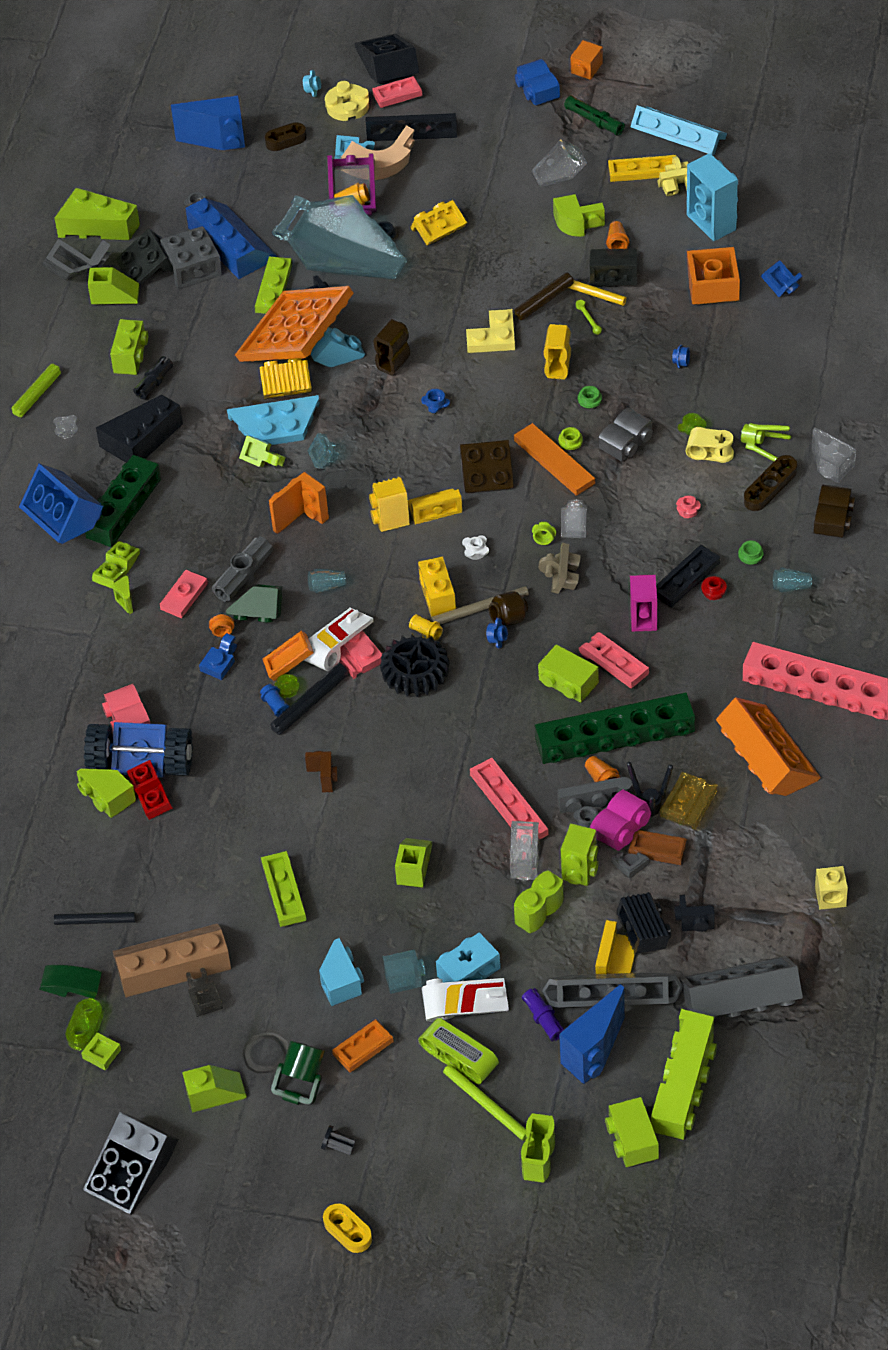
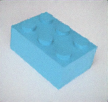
(712, 196)

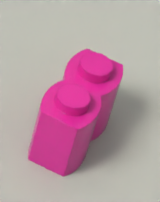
(621, 820)

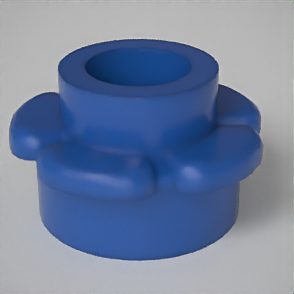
(681, 356)

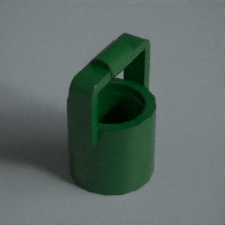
(300, 1063)

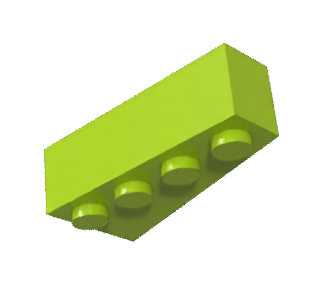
(684, 1075)

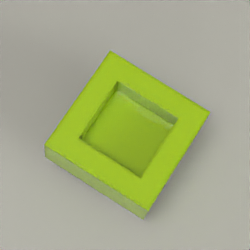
(101, 1051)

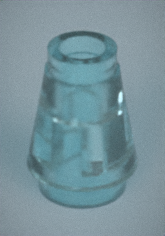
(323, 580)
(790, 580)

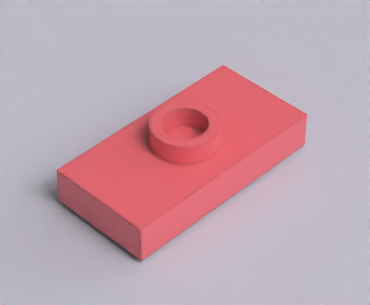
(397, 92)
(183, 594)

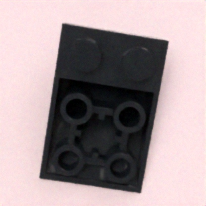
(129, 1162)

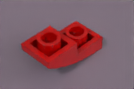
(149, 789)

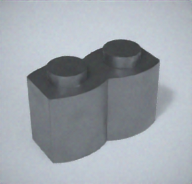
(625, 434)

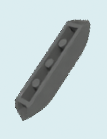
(591, 988)

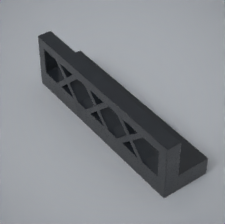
(425, 126)

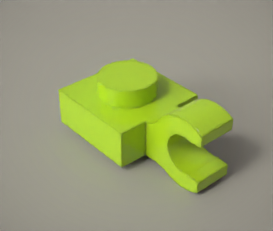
(257, 453)

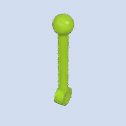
(580, 304)

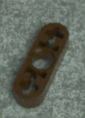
(768, 493)

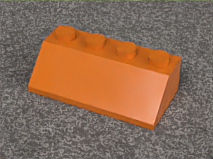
(766, 747)

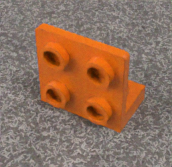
(299, 496)

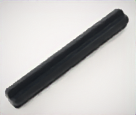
(309, 699)

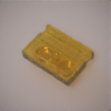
(688, 800)

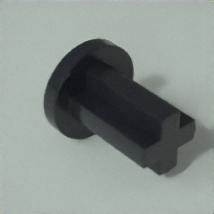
(338, 1141)

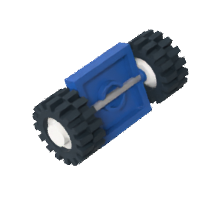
(137, 743)

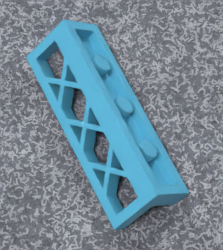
(677, 129)

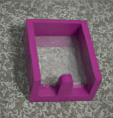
(349, 171)

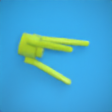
(754, 434)

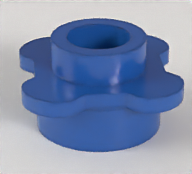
(435, 400)
(496, 633)

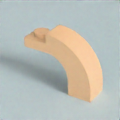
(390, 160)

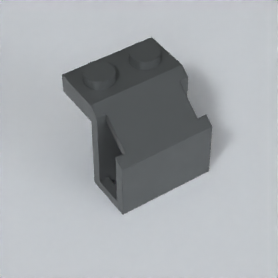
(84, 263)

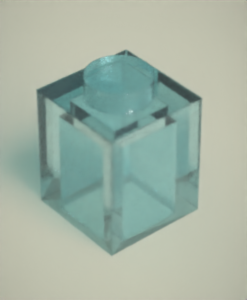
(403, 971)

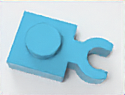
(343, 142)

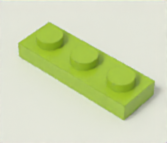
(273, 282)
(283, 889)

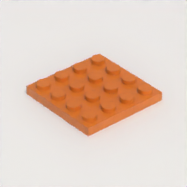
(294, 324)

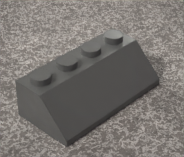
(743, 988)

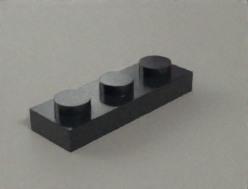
(686, 575)

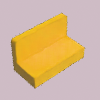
(435, 505)
(614, 952)

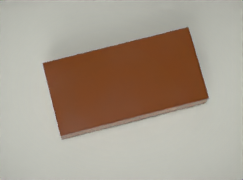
(658, 846)

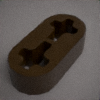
(285, 136)

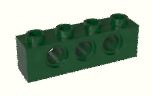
(124, 499)

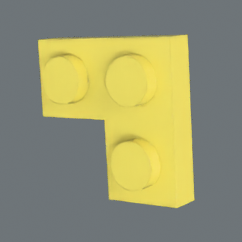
(497, 337)

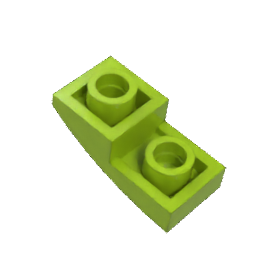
(117, 564)

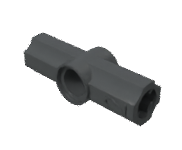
(242, 569)

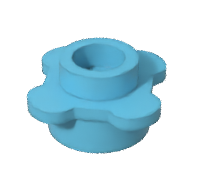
(311, 83)

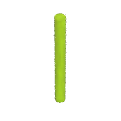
(485, 1101)

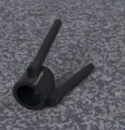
(651, 796)

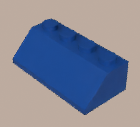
(234, 241)
(59, 504)

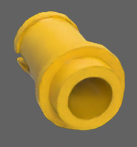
(426, 627)

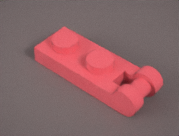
(614, 660)

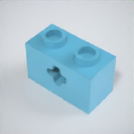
(469, 961)

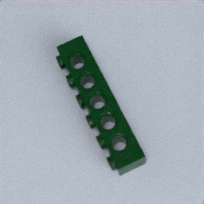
(614, 728)

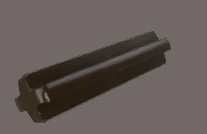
(544, 296)

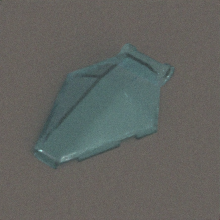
(340, 239)

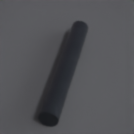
(94, 918)

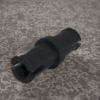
(153, 377)

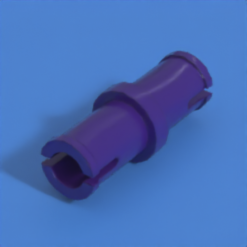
(543, 1014)

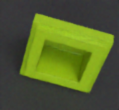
(123, 594)

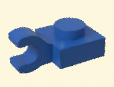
(219, 661)

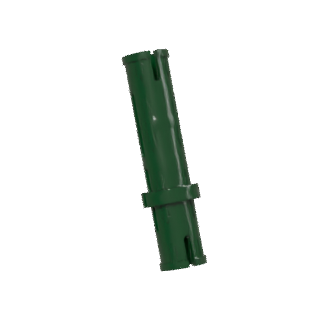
(613, 125)

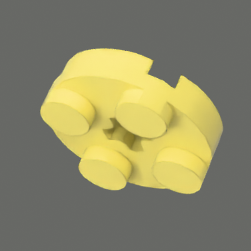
(344, 91)

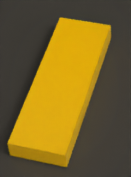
(638, 168)

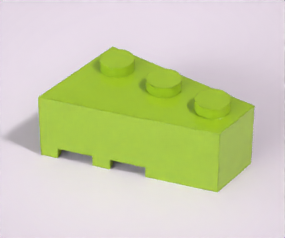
(96, 215)

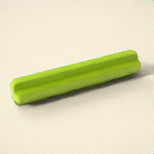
(36, 390)

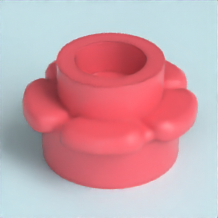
(688, 506)

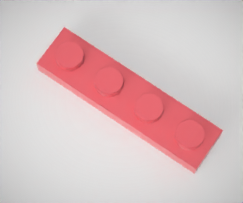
(505, 795)

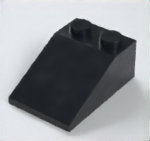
(388, 58)

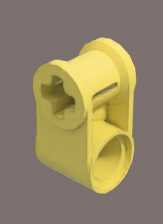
(708, 443)

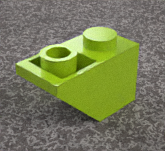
(111, 287)
(107, 789)
(412, 862)

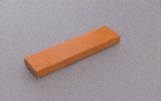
(554, 459)

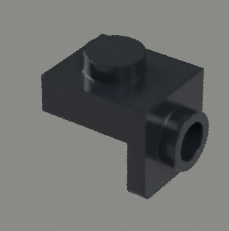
(695, 917)

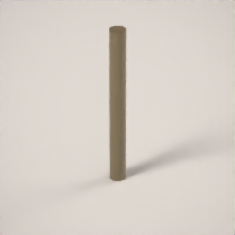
(471, 608)

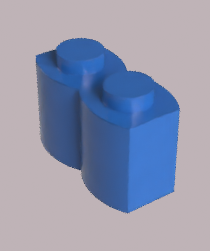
(537, 82)

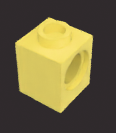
(831, 887)

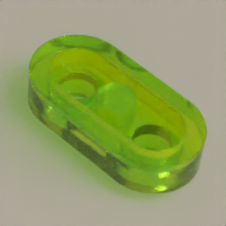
(84, 1021)

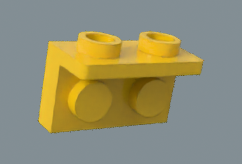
(439, 222)

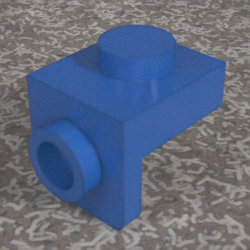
(781, 279)

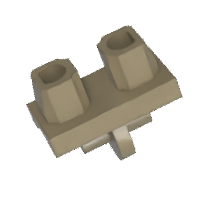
(558, 568)

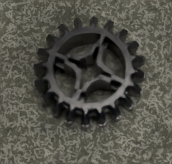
(414, 665)

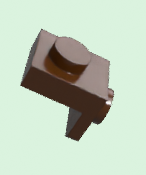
(322, 762)

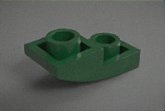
(74, 979)

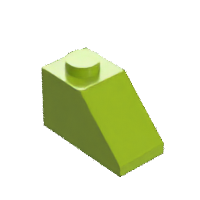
(212, 1087)

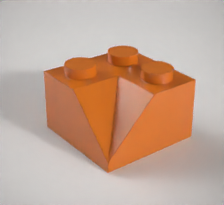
(713, 275)

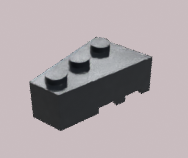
(140, 429)

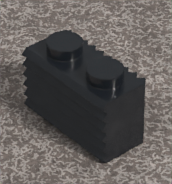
(643, 923)

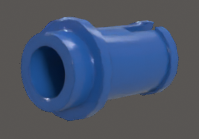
(271, 695)

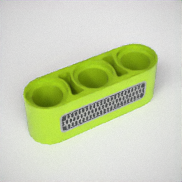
(458, 1050)

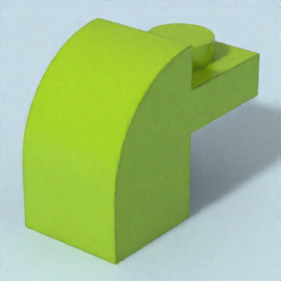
(573, 218)

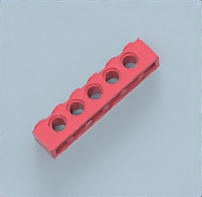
(817, 680)

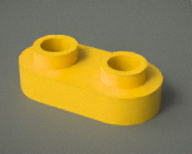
(349, 1229)

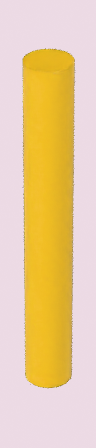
(599, 293)

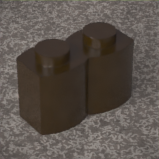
(391, 347)
(833, 510)

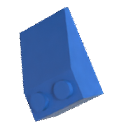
(209, 123)
(590, 1038)

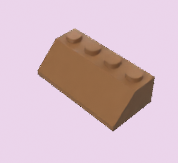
(170, 958)

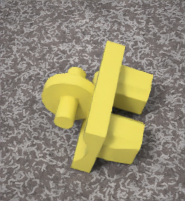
(674, 174)

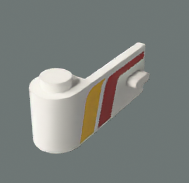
(329, 639)
(463, 998)

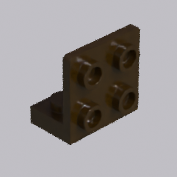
(486, 466)

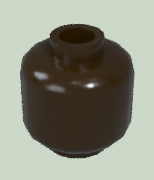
(508, 607)

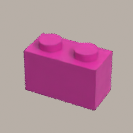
(643, 603)

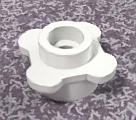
(475, 547)

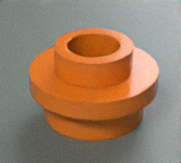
(221, 625)

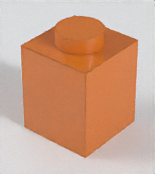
(586, 59)

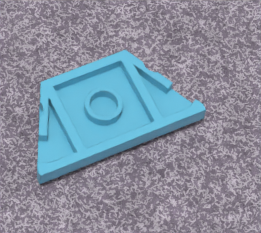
(276, 421)

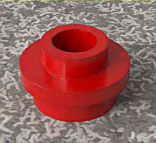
(713, 587)

